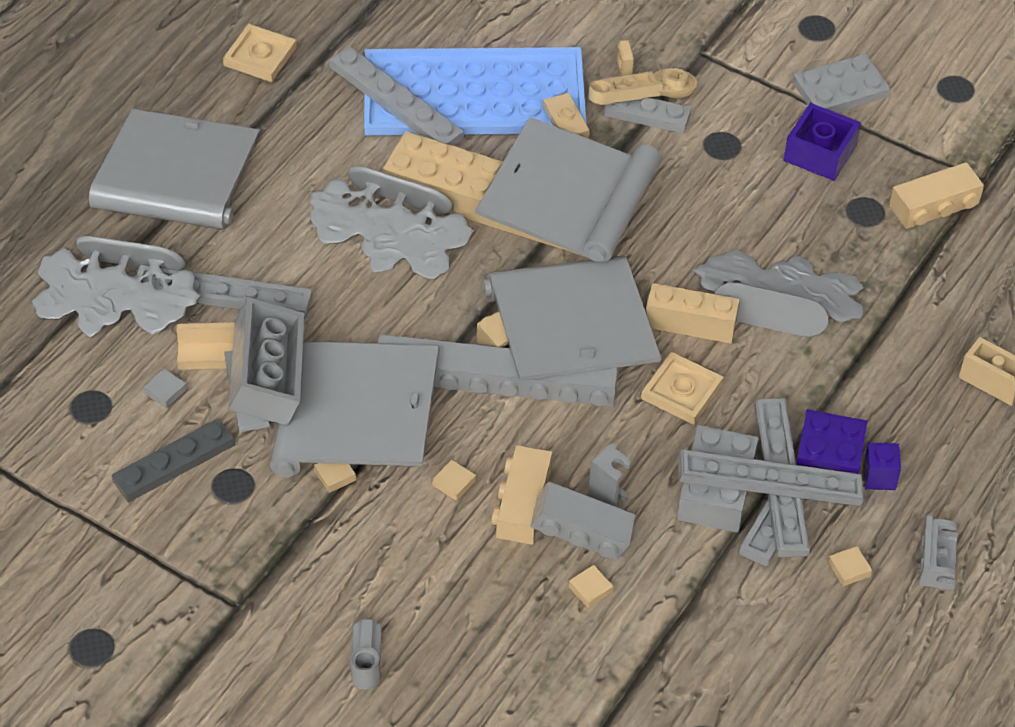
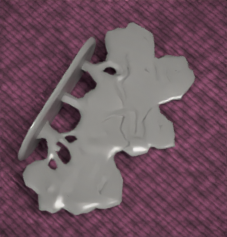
(394, 230)
(104, 293)
(785, 296)

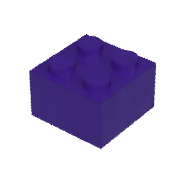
(822, 141)
(832, 442)

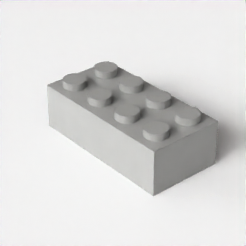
(267, 361)

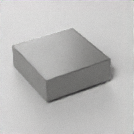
(165, 388)

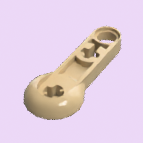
(665, 82)

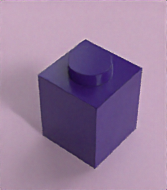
(882, 466)

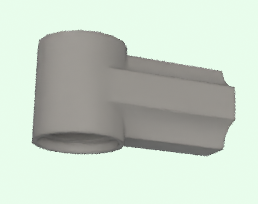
(366, 653)

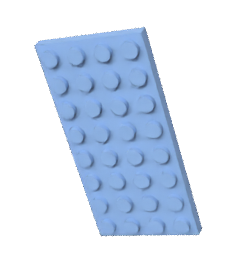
(478, 86)

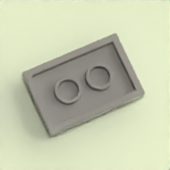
(842, 84)

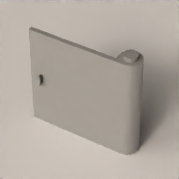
(173, 169)
(569, 189)
(572, 317)
(359, 406)

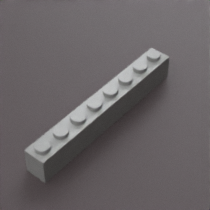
(494, 372)

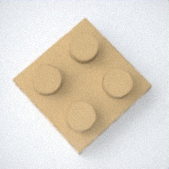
(260, 52)
(682, 388)

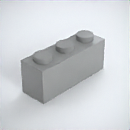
(582, 521)

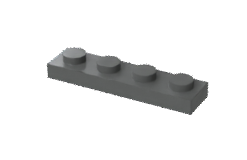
(173, 460)

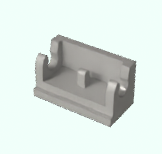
(605, 476)
(938, 554)

